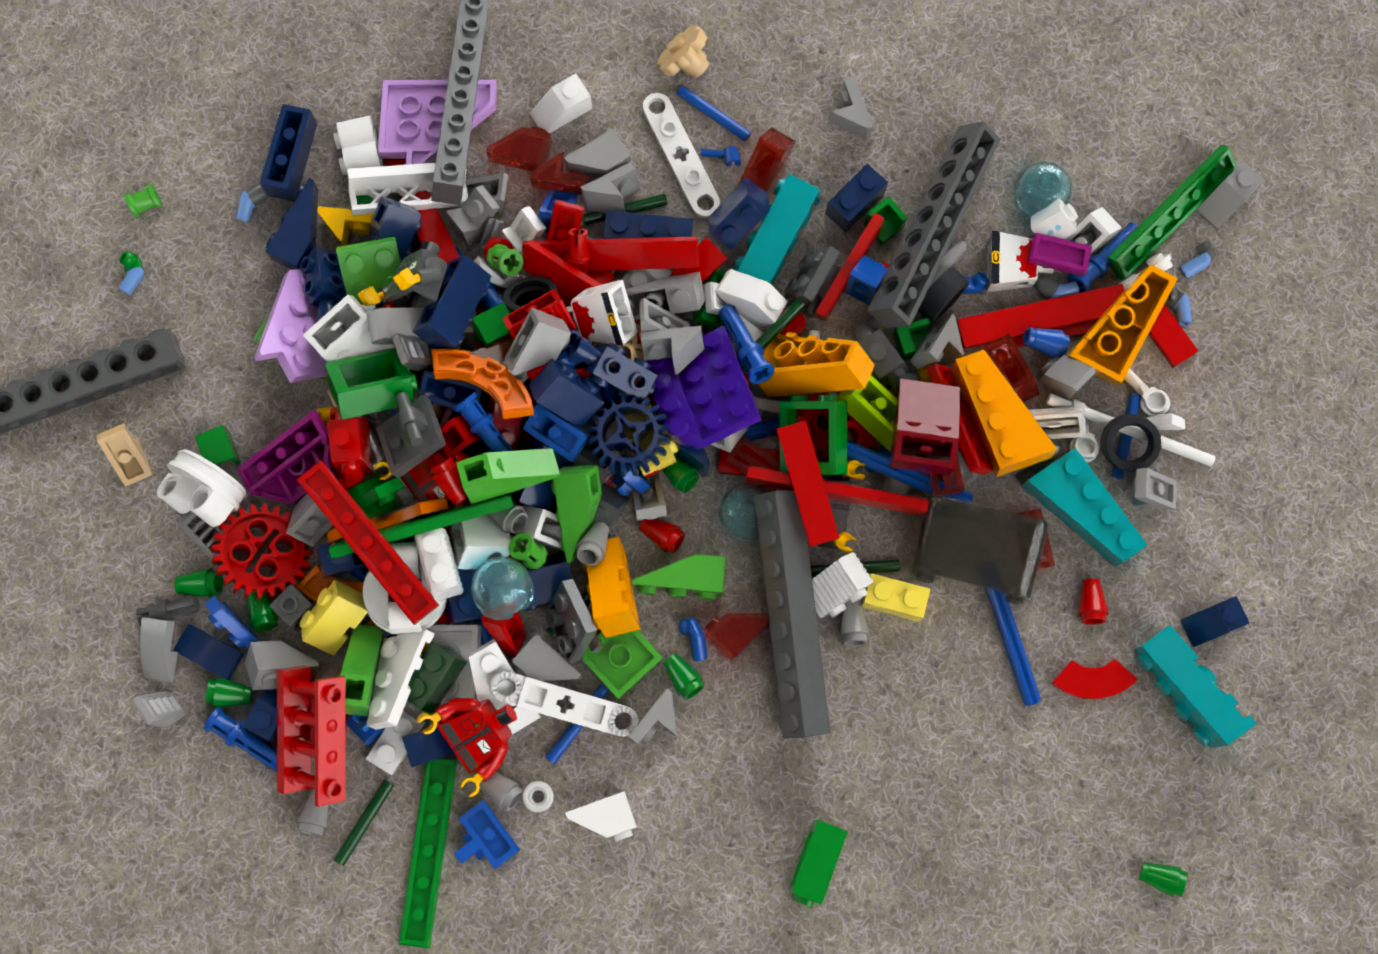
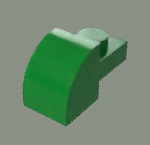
(376, 496)

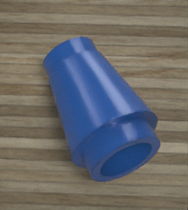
(1047, 341)

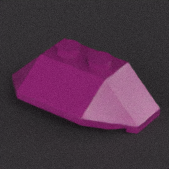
(278, 465)

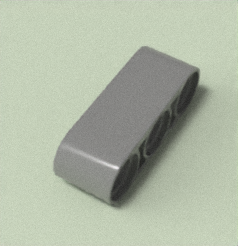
(388, 322)

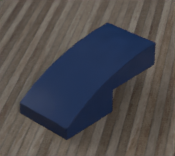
(208, 652)
(426, 747)

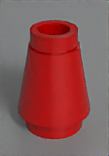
(447, 477)
(663, 534)
(1092, 603)

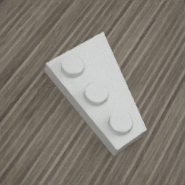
(462, 641)
(397, 663)
(484, 665)

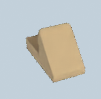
(124, 454)

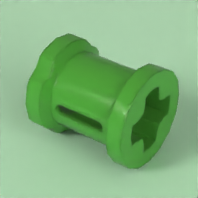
(143, 200)
(504, 253)
(523, 553)

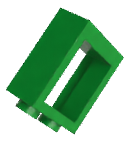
(369, 396)
(837, 429)
(817, 863)

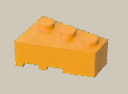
(612, 592)

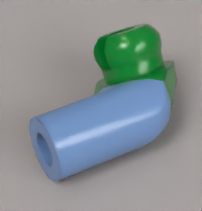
(134, 272)

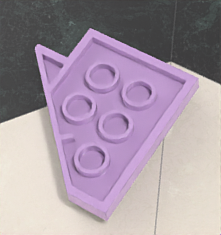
(414, 116)
(285, 328)

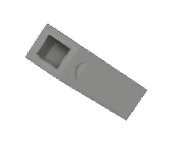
(672, 293)

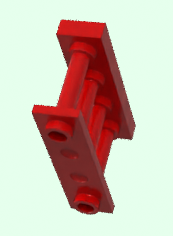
(293, 736)

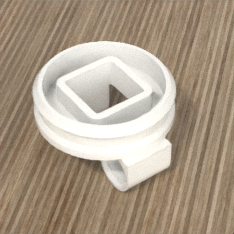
(200, 488)
(388, 614)

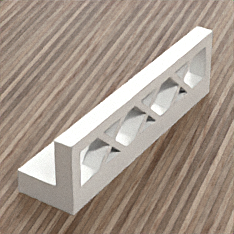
(399, 179)

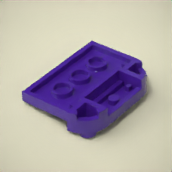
(708, 396)

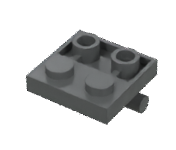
(813, 279)
(410, 434)
(572, 623)

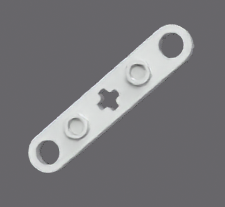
(671, 138)
(543, 697)

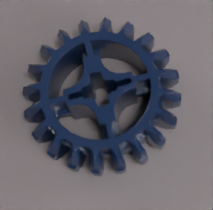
(619, 441)

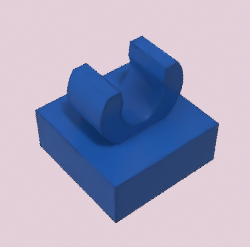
(626, 483)
(365, 733)

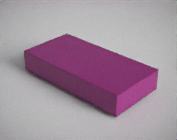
(1059, 254)

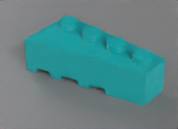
(779, 229)
(1085, 506)
(1193, 689)

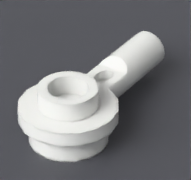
(1158, 260)
(1153, 400)
(1086, 446)

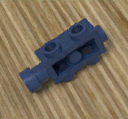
(323, 280)
(621, 376)

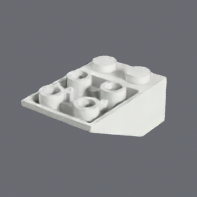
(343, 332)

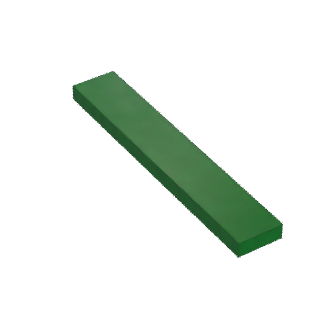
(1172, 212)
(432, 522)
(428, 853)

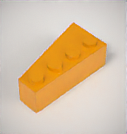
(1121, 331)
(815, 365)
(1001, 418)

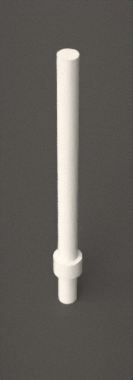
(1134, 431)

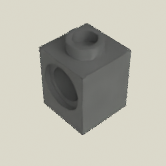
(291, 606)

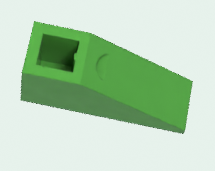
(505, 472)
(577, 500)
(697, 573)
(361, 668)

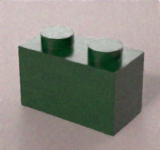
(435, 677)

